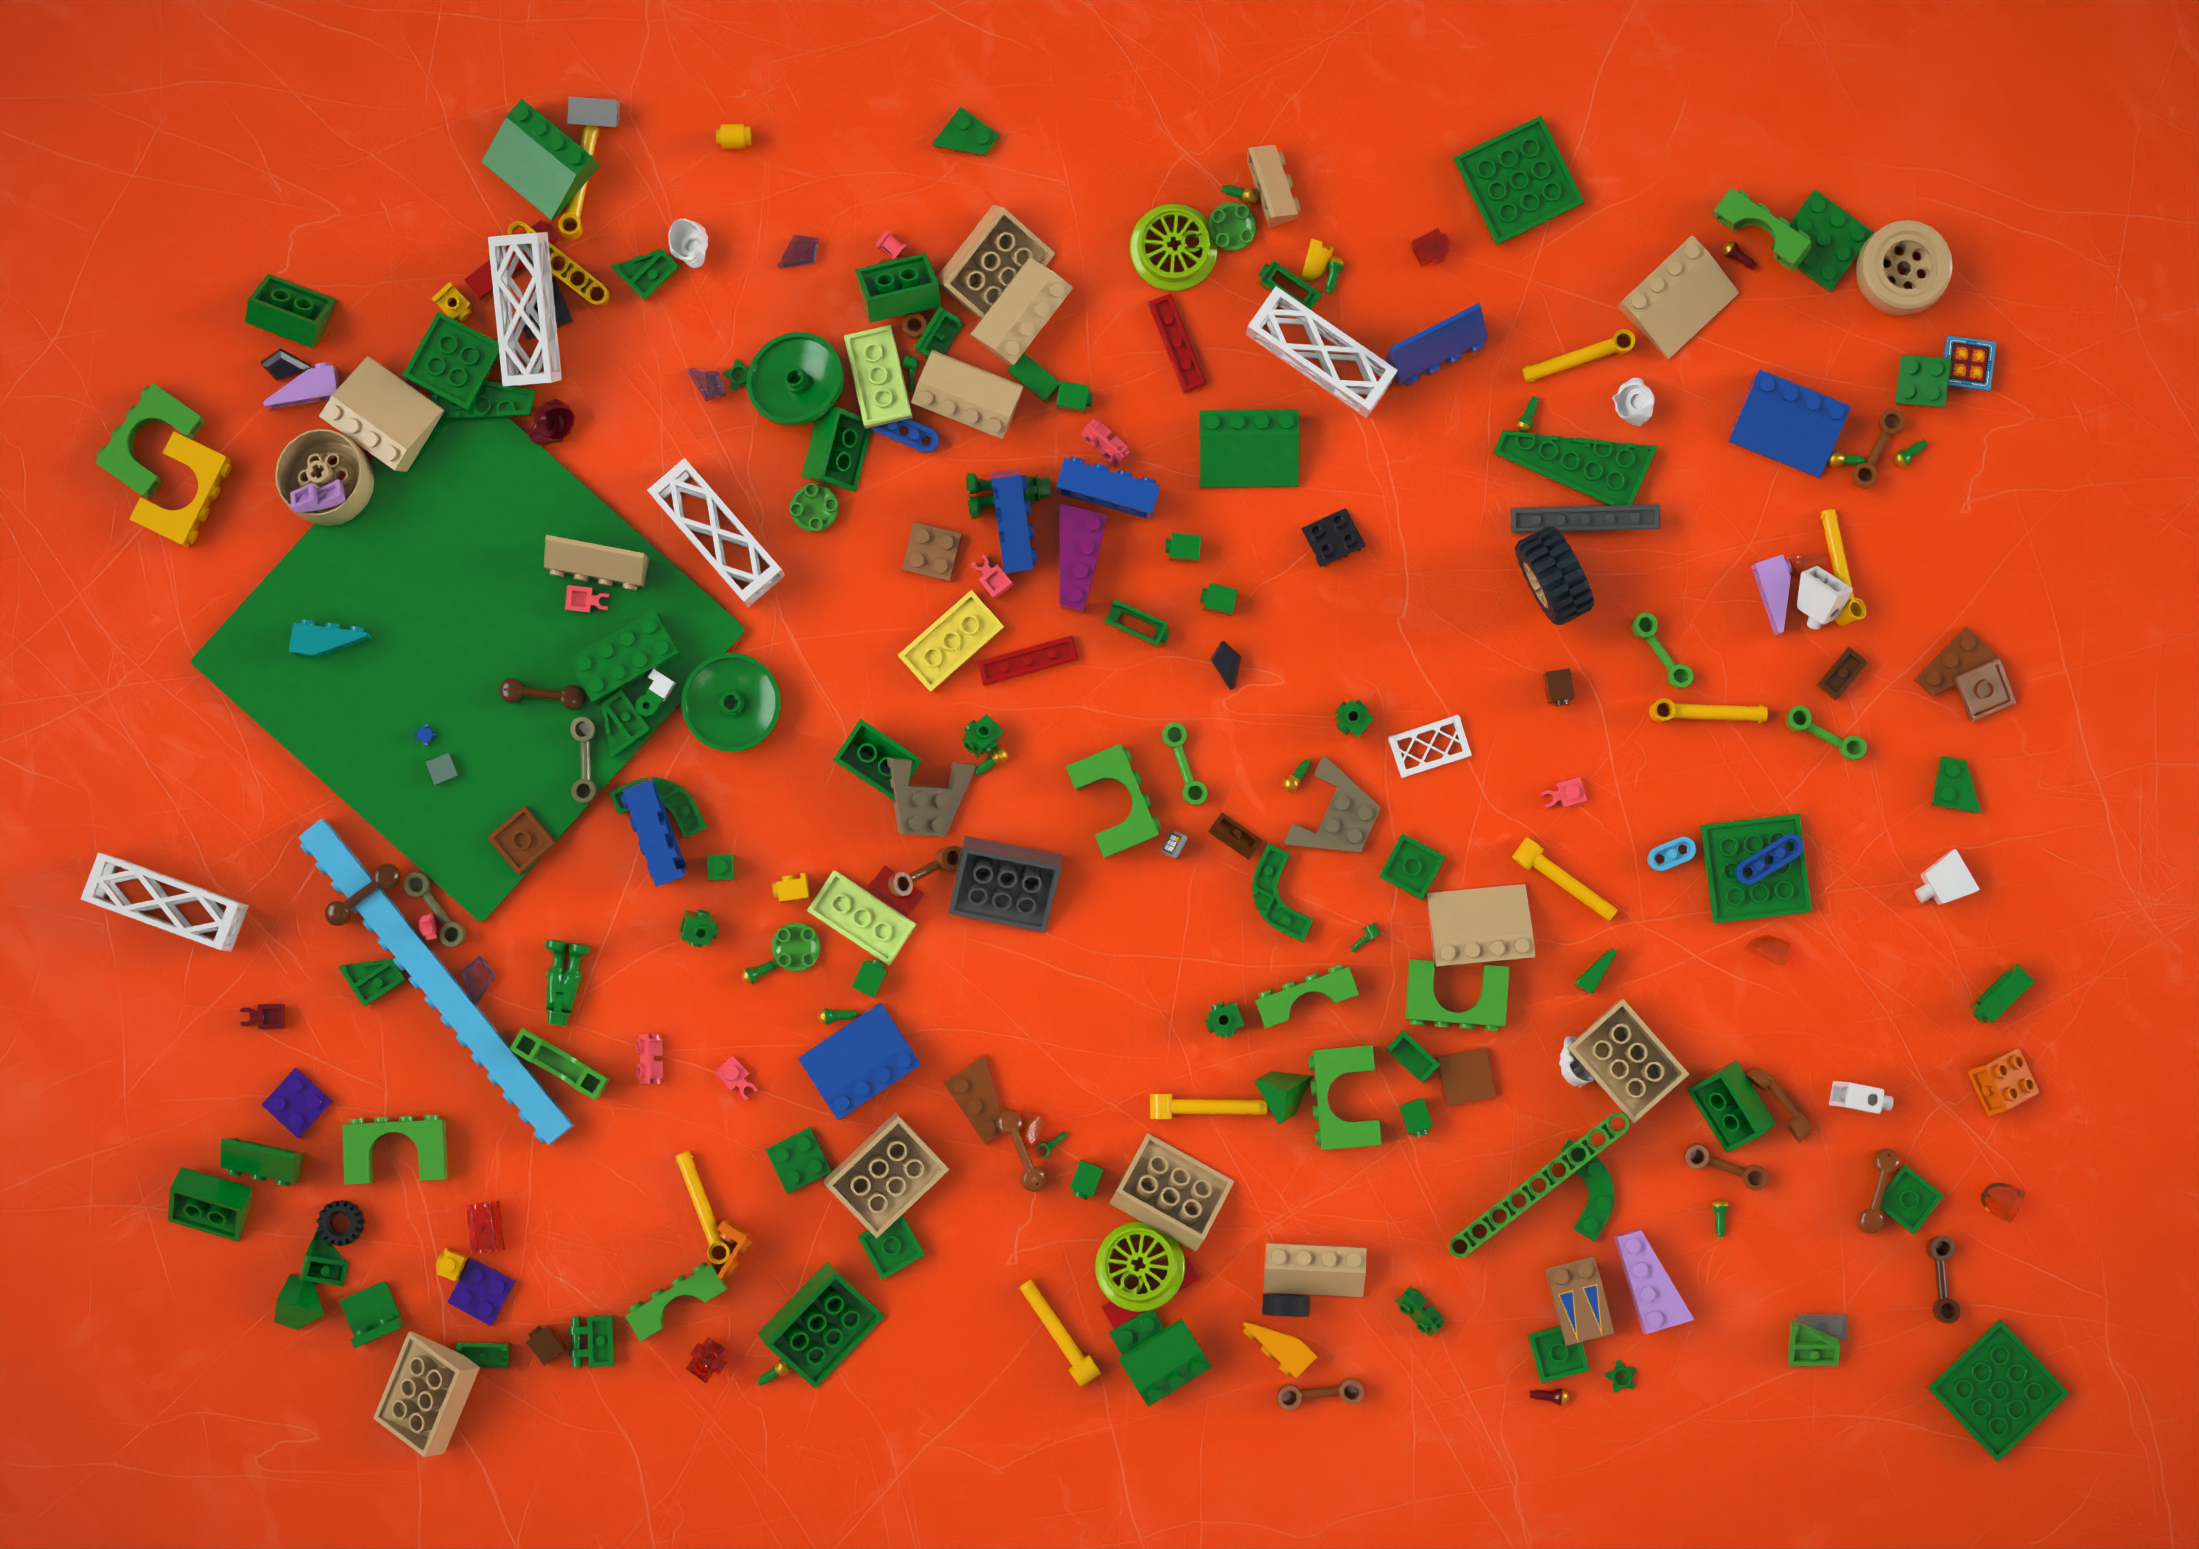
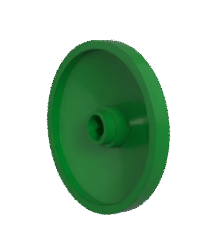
(795, 379)
(731, 702)

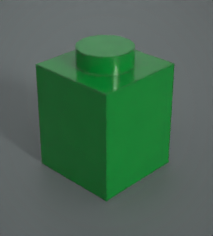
(1074, 397)
(1183, 547)
(1219, 599)
(721, 867)
(870, 977)
(1416, 1117)
(1085, 1180)

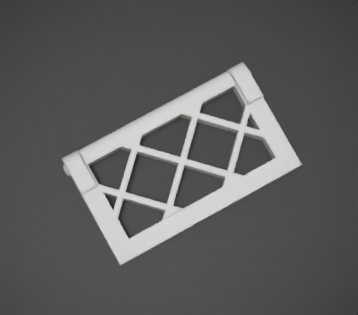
(1456, 720)

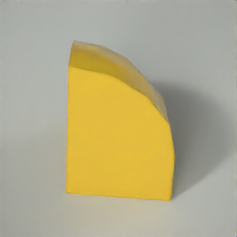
(1316, 260)

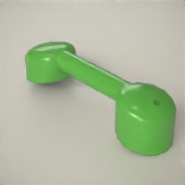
(1678, 675)
(1800, 719)
(1173, 737)

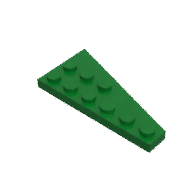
(1589, 466)

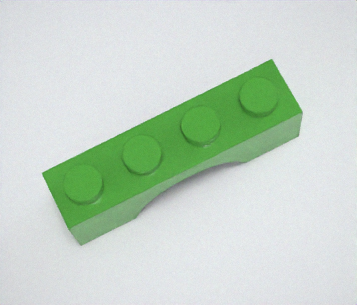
(1738, 211)
(1276, 1007)
(560, 1063)
(649, 1317)

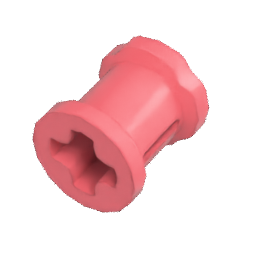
(891, 245)

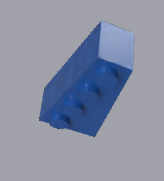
(1012, 520)
(654, 832)

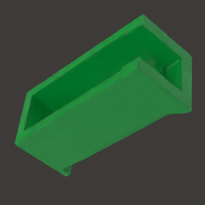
(1268, 272)
(1160, 635)
(2001, 994)

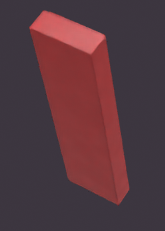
(481, 279)
(1177, 343)
(1027, 660)
(1118, 1315)

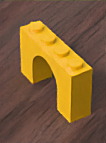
(183, 523)

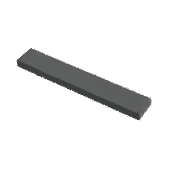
(1586, 518)

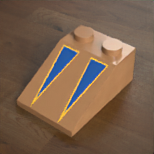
(1579, 1301)

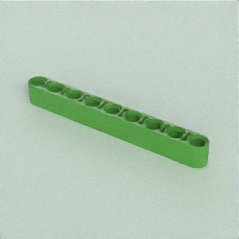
(1533, 1196)

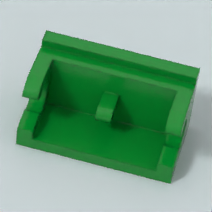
(939, 333)
(486, 1353)

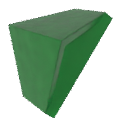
(1283, 1093)
(323, 1263)
(297, 1303)

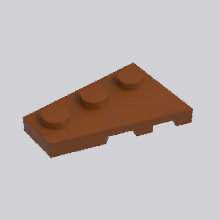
(1958, 656)
(977, 1098)

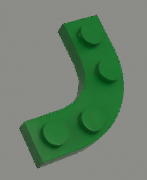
(675, 799)
(1267, 898)
(1600, 1194)

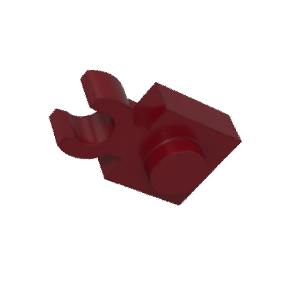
(268, 1016)

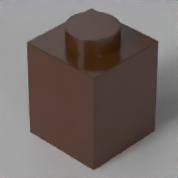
(1559, 687)
(545, 1344)

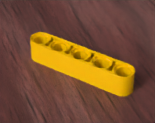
(569, 270)

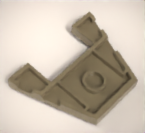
(927, 808)
(1346, 818)

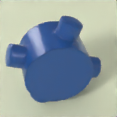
(425, 735)

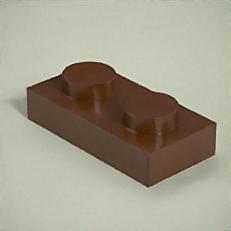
(1842, 673)
(1235, 836)

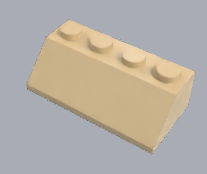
(1021, 311)
(967, 394)
(596, 562)
(1314, 1269)

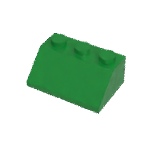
(898, 287)
(289, 310)
(837, 450)
(866, 757)
(1731, 1106)
(261, 1161)
(209, 1204)
(1164, 1362)

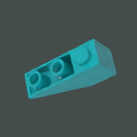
(319, 640)

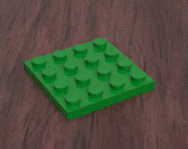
(1518, 180)
(1776, 894)
(1998, 1390)

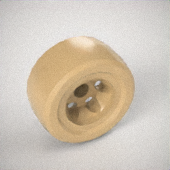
(1934, 261)
(309, 456)

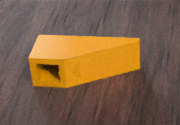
(1284, 1347)

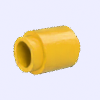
(734, 136)

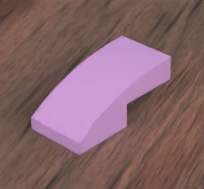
(312, 499)

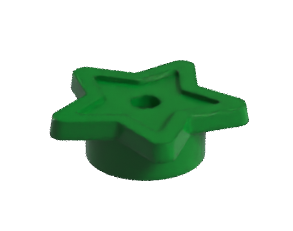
(732, 374)
(1619, 1383)

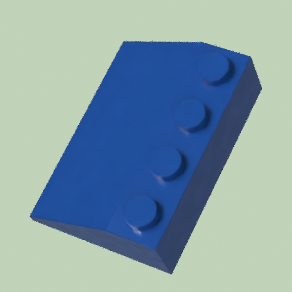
(1438, 345)
(1789, 423)
(859, 1061)

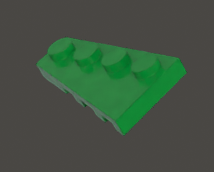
(492, 401)

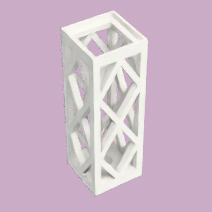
(545, 317)
(1314, 327)
(674, 483)
(226, 924)

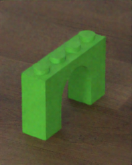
(119, 456)
(1115, 765)
(1423, 1006)
(1332, 1131)
(362, 1137)

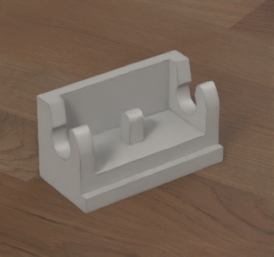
(593, 112)

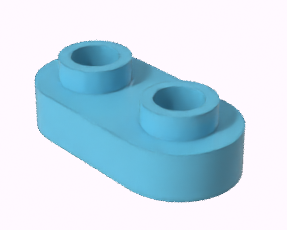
(1670, 854)

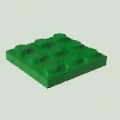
(1833, 236)
(452, 361)

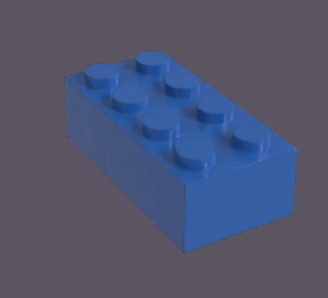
(1108, 488)

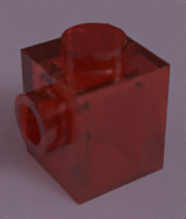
(1431, 248)

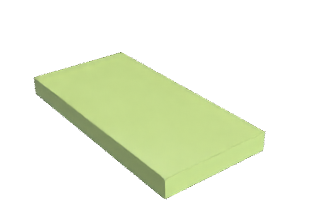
(878, 376)
(861, 917)

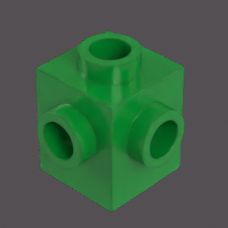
(1356, 727)
(982, 736)
(698, 928)
(1233, 1016)

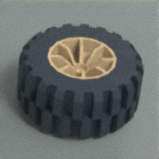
(1554, 575)

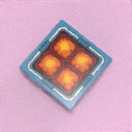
(1970, 363)

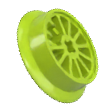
(1170, 280)
(1128, 1298)

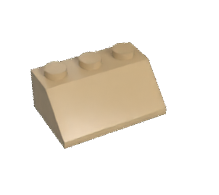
(1272, 185)

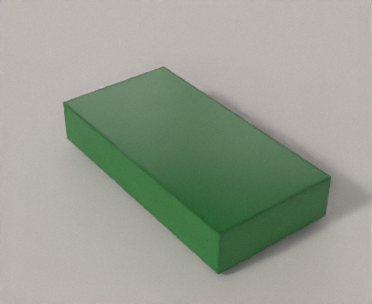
(1034, 377)

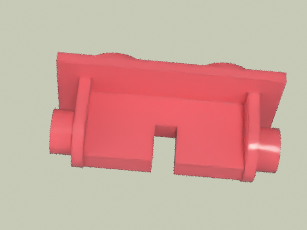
(1112, 450)
(649, 1068)

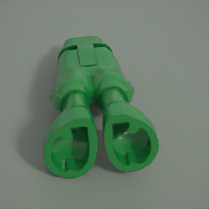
(1037, 489)
(562, 985)

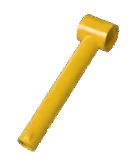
(575, 206)
(1578, 357)
(1854, 607)
(1711, 712)
(1530, 855)
(1163, 1106)
(702, 1207)
(1082, 1368)

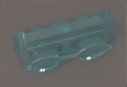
(1830, 1324)

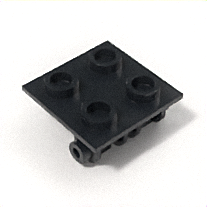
(1333, 537)

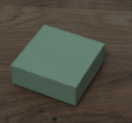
(442, 769)

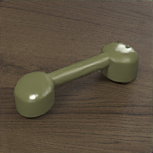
(584, 789)
(418, 885)

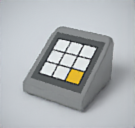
(1174, 844)

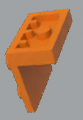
(2003, 1082)
(732, 1233)

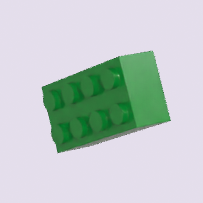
(624, 657)

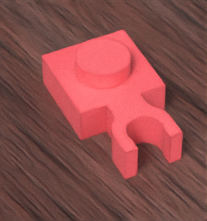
(994, 578)
(581, 599)
(1569, 793)
(428, 927)
(734, 1074)

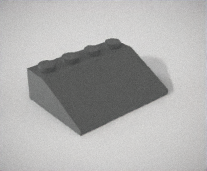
(1005, 883)

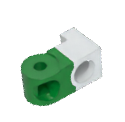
(656, 695)

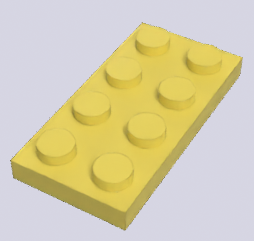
(951, 641)

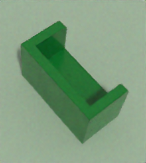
(1412, 1056)

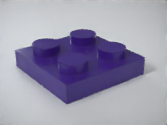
(297, 1103)
(481, 1291)

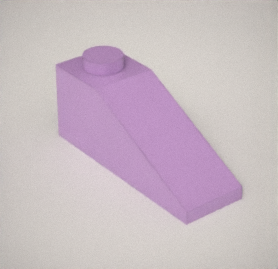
(309, 387)
(1773, 584)

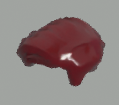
(551, 423)

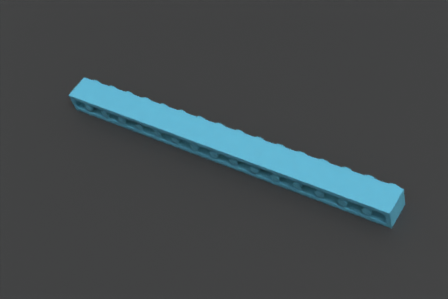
(438, 984)

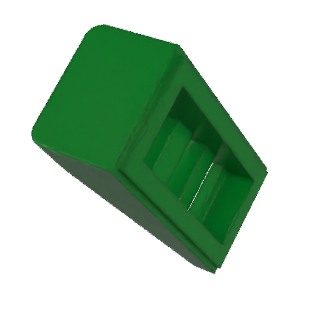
(1592, 976)

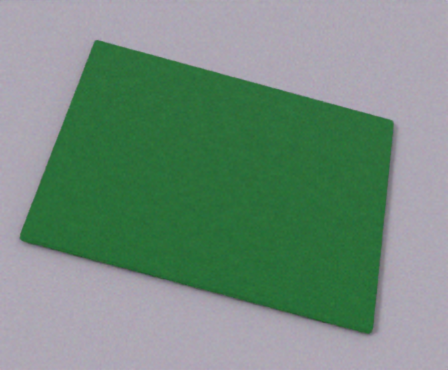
(454, 604)

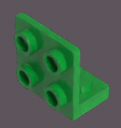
(371, 1314)

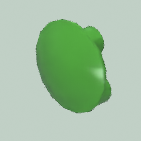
(1231, 226)
(814, 507)
(796, 947)

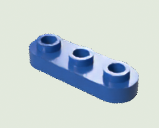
(914, 438)
(1779, 855)

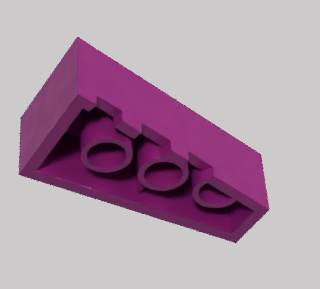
(1079, 549)

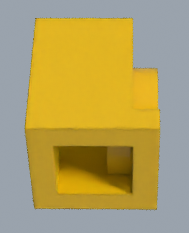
(445, 296)
(791, 888)
(451, 1264)

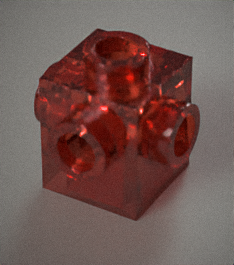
(707, 1359)

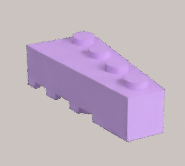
(1651, 1289)

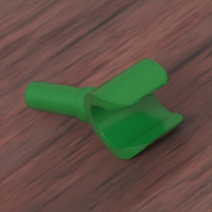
(912, 364)
(1371, 932)
(1052, 1143)

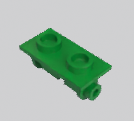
(1426, 1320)

